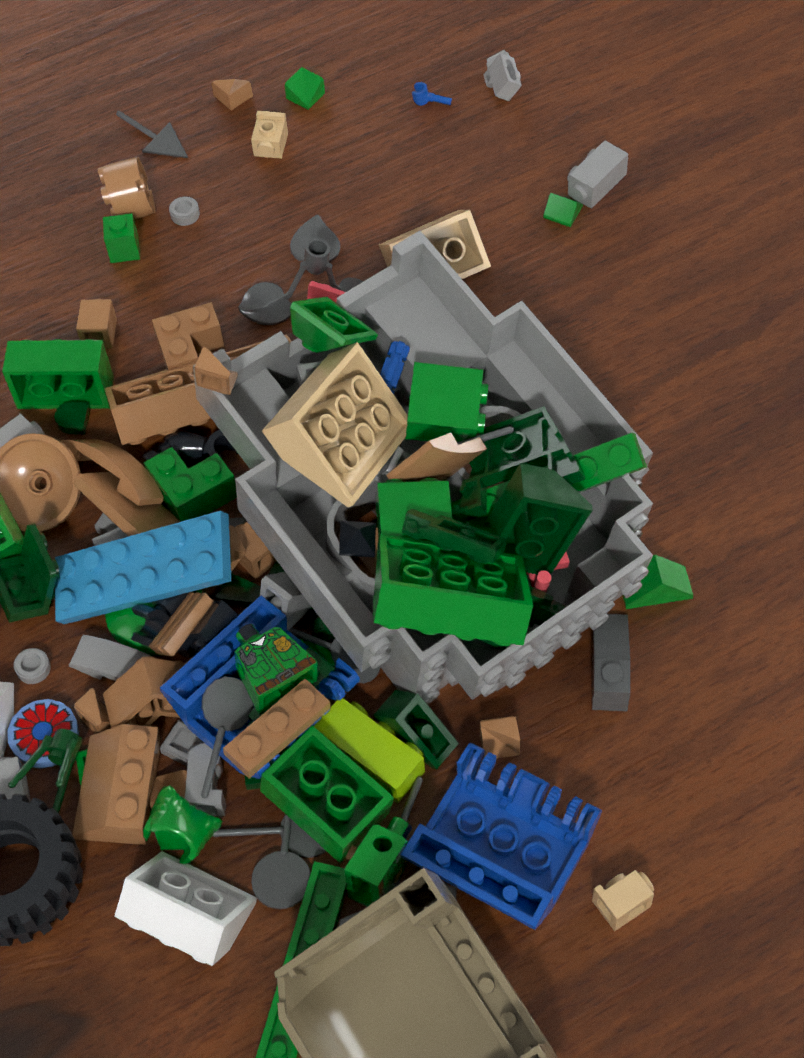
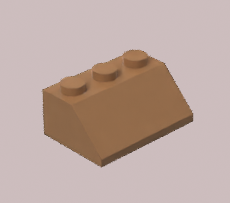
(118, 784)

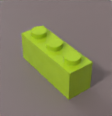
(373, 747)

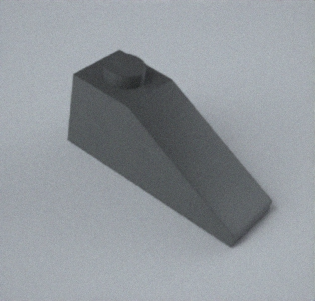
(611, 665)

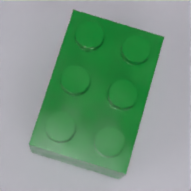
(57, 373)
(325, 793)

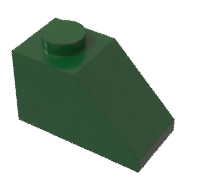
(416, 723)

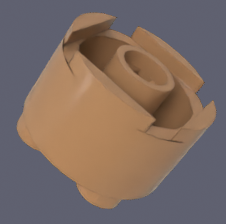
(127, 188)

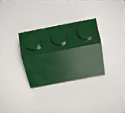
(538, 517)

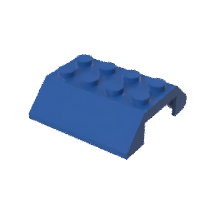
(217, 660)
(502, 839)

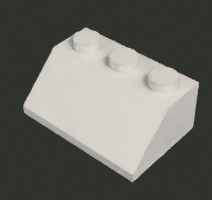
(184, 907)

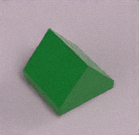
(562, 210)

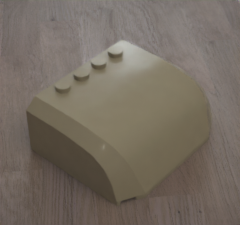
(405, 985)

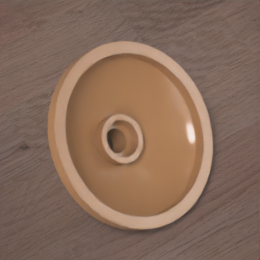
(22, 467)

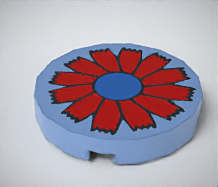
(33, 723)

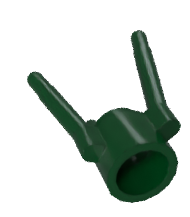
(62, 752)

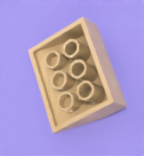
(340, 425)

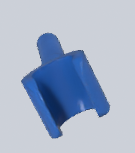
(422, 96)

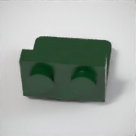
(28, 579)

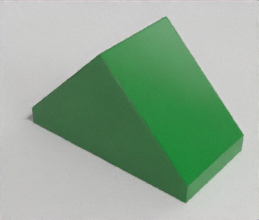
(663, 584)

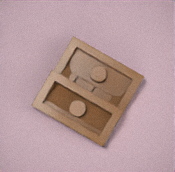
(438, 459)

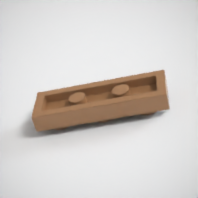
(276, 728)

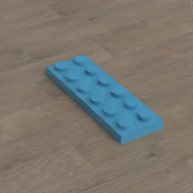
(143, 568)

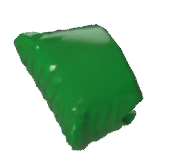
(180, 824)

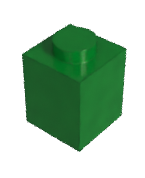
(121, 238)

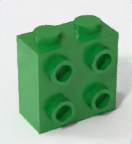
(445, 402)
(397, 497)

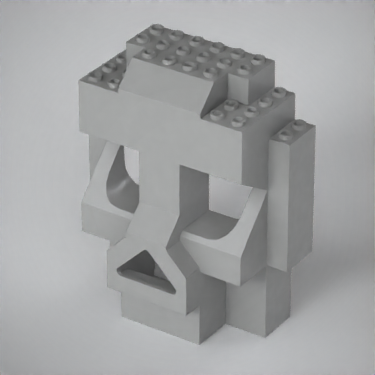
(525, 369)

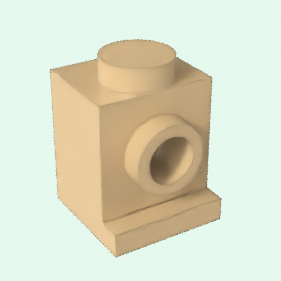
(269, 134)
(624, 898)

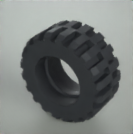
(57, 871)

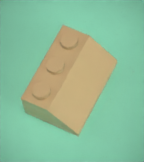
(454, 238)

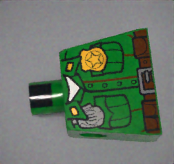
(271, 665)
(377, 862)

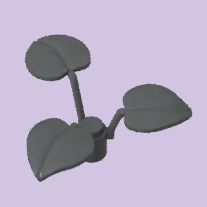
(314, 246)

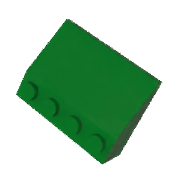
(450, 593)

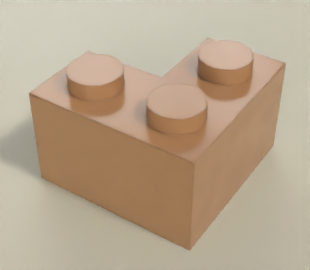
(186, 333)
(137, 694)

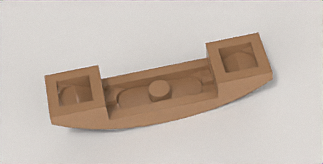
(134, 479)

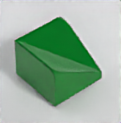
(304, 88)

